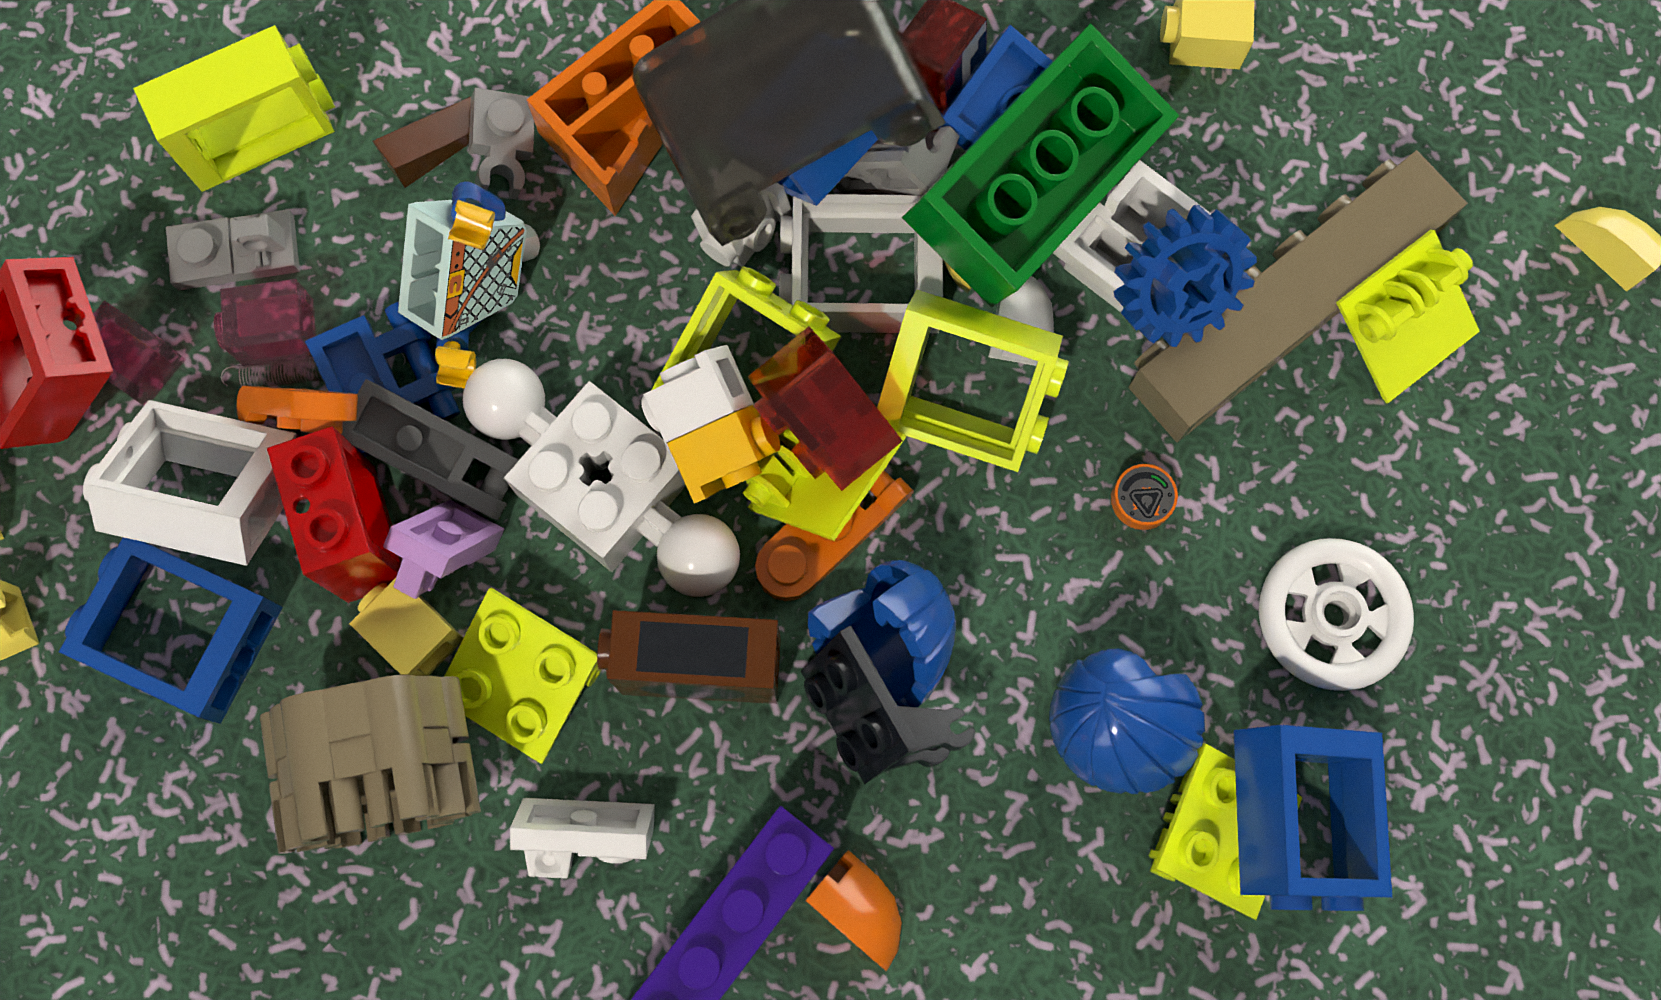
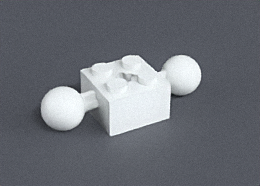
(606, 520)

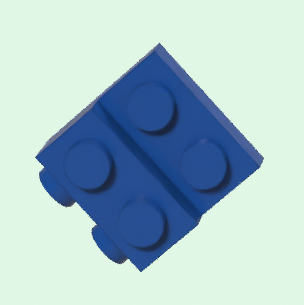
(994, 85)

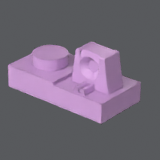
(439, 544)

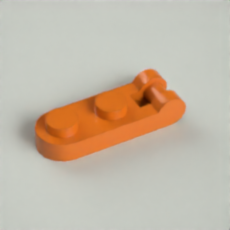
(296, 407)
(799, 560)

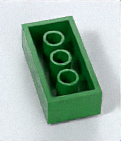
(1041, 167)

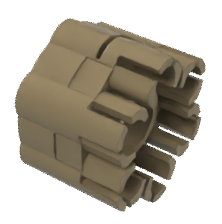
(372, 746)

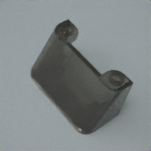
(773, 92)

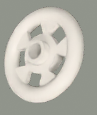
(1355, 566)

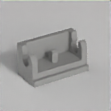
(901, 169)

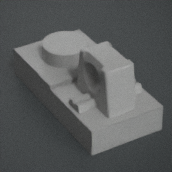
(232, 249)

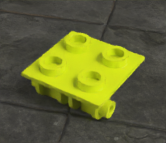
(1410, 314)
(795, 498)
(520, 674)
(1203, 834)

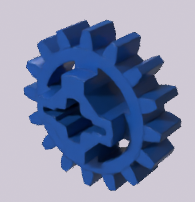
(1184, 275)

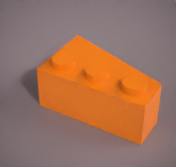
(594, 108)

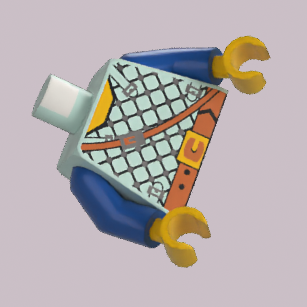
(459, 269)

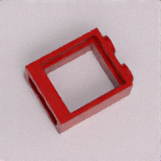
(35, 346)
(347, 516)

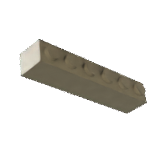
(1294, 293)

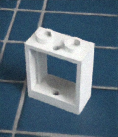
(855, 215)
(198, 440)

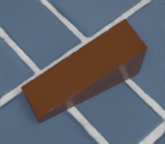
(426, 142)

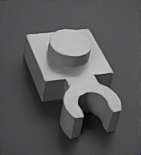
(503, 133)

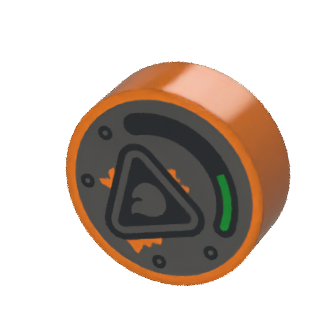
(1144, 496)

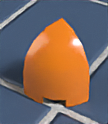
(860, 908)

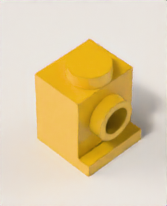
(723, 452)

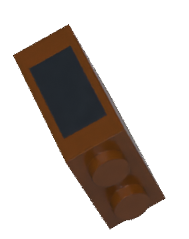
(691, 656)

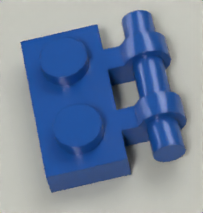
(354, 354)

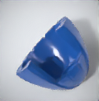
(901, 623)
(1125, 723)

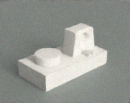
(557, 829)

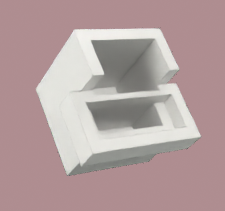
(1100, 239)

